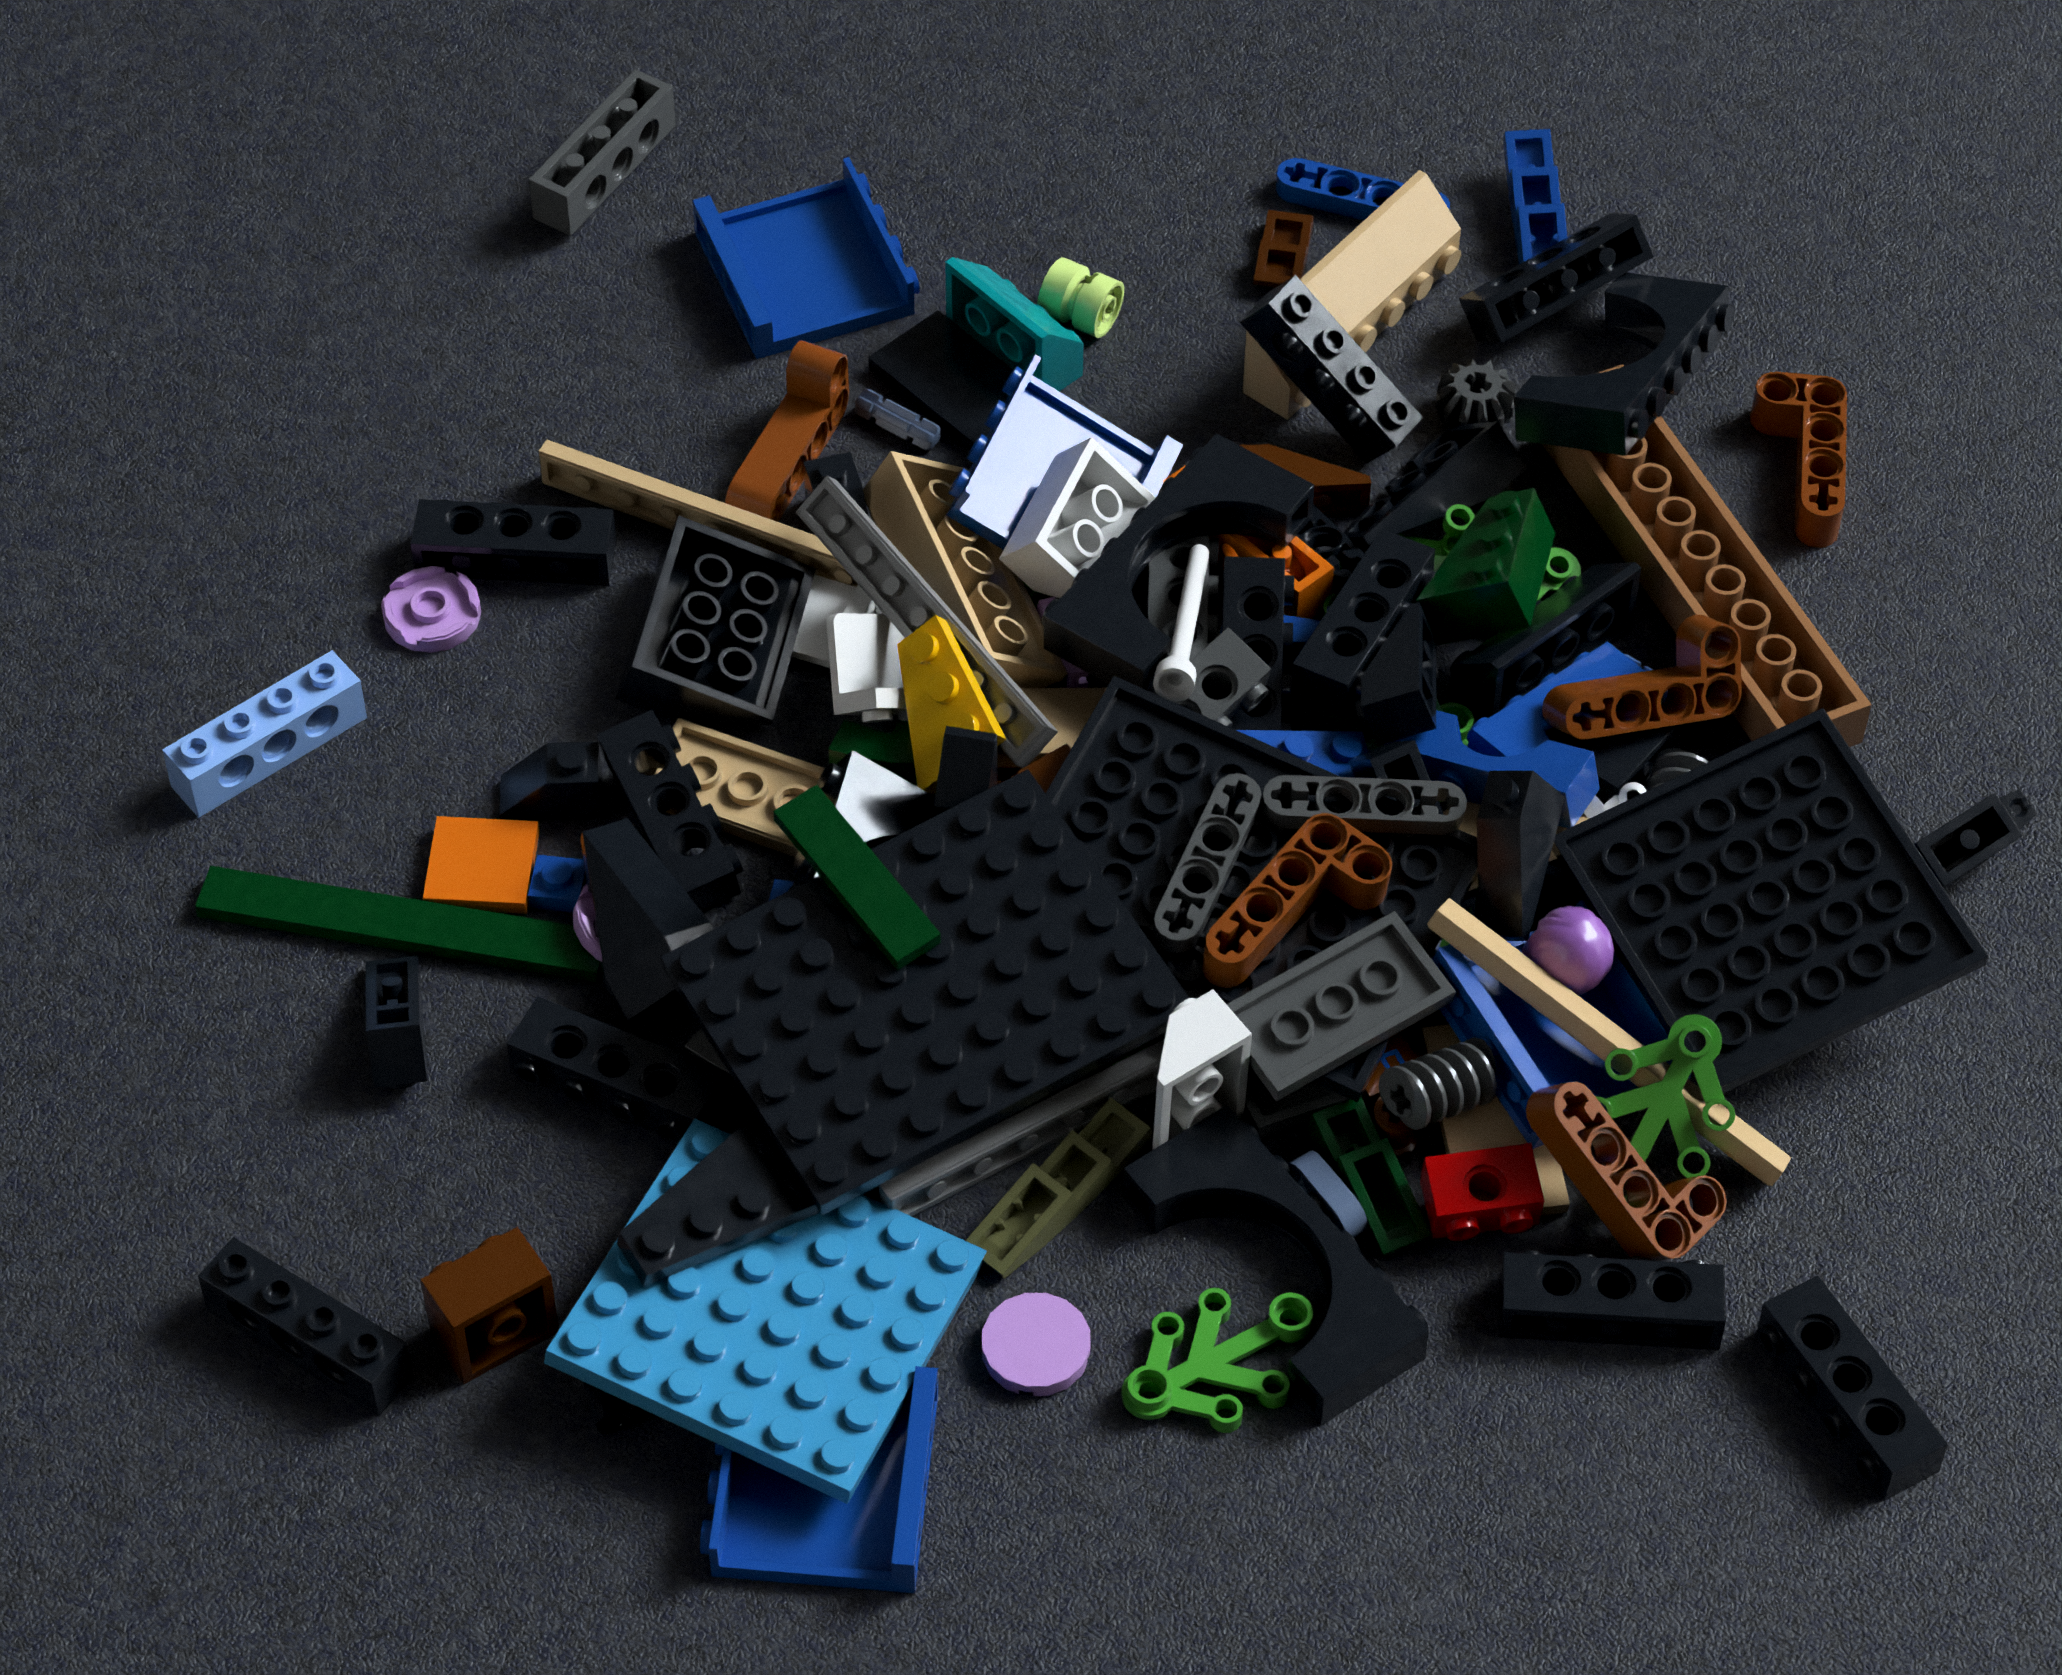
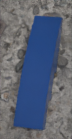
(1533, 191)

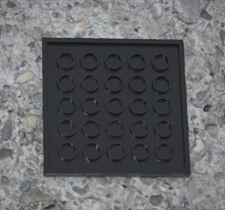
(1769, 899)

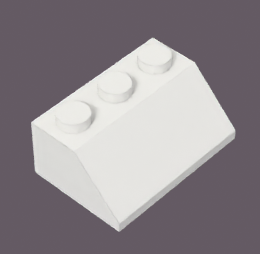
(1072, 517)
(1200, 1066)

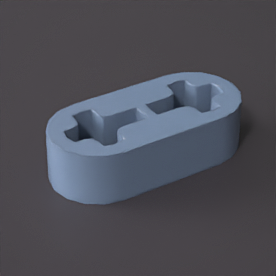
(1340, 1204)

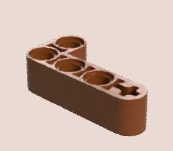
(1816, 414)
(795, 433)
(1643, 691)
(1285, 903)
(1572, 1118)

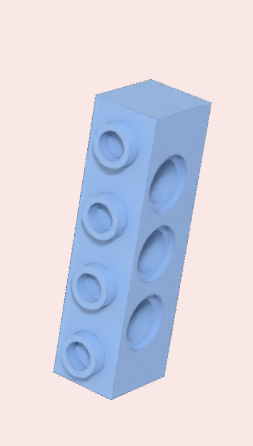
(265, 733)

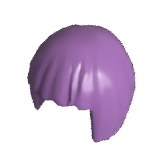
(1572, 948)

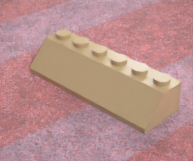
(1368, 280)
(910, 507)

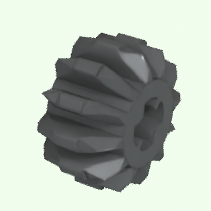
(1475, 395)

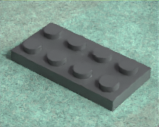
(1339, 1004)

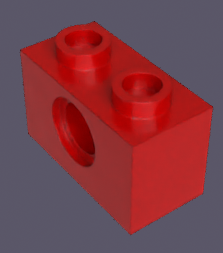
(1503, 1171)

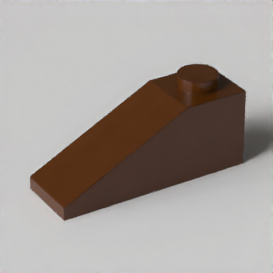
(1336, 489)

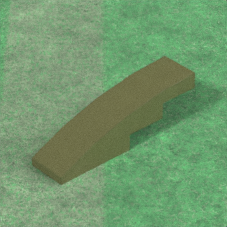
(1059, 1189)

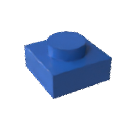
(556, 883)

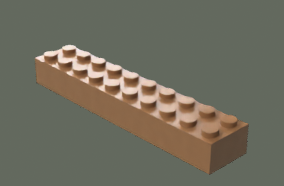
(1704, 563)

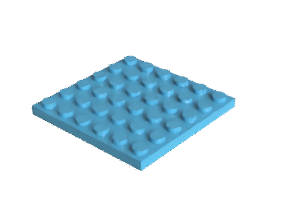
(781, 1344)

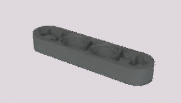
(1363, 796)
(1210, 863)

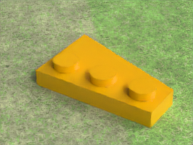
(939, 694)

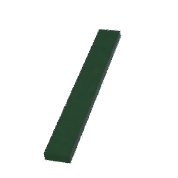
(395, 923)

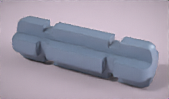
(897, 419)

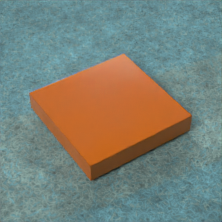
(482, 863)

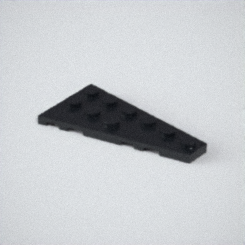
(718, 1206)

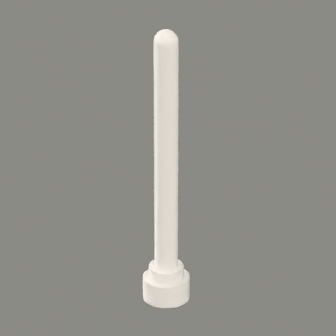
(1176, 674)

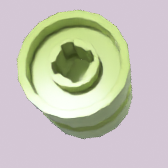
(1088, 300)

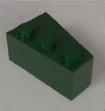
(1492, 571)

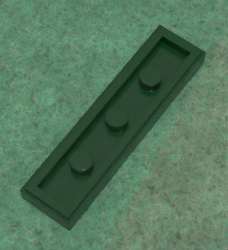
(857, 877)

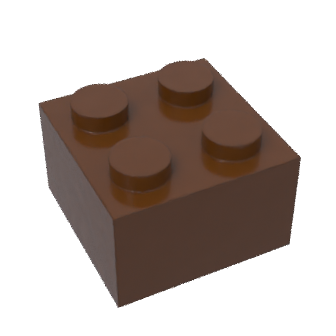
(490, 1304)

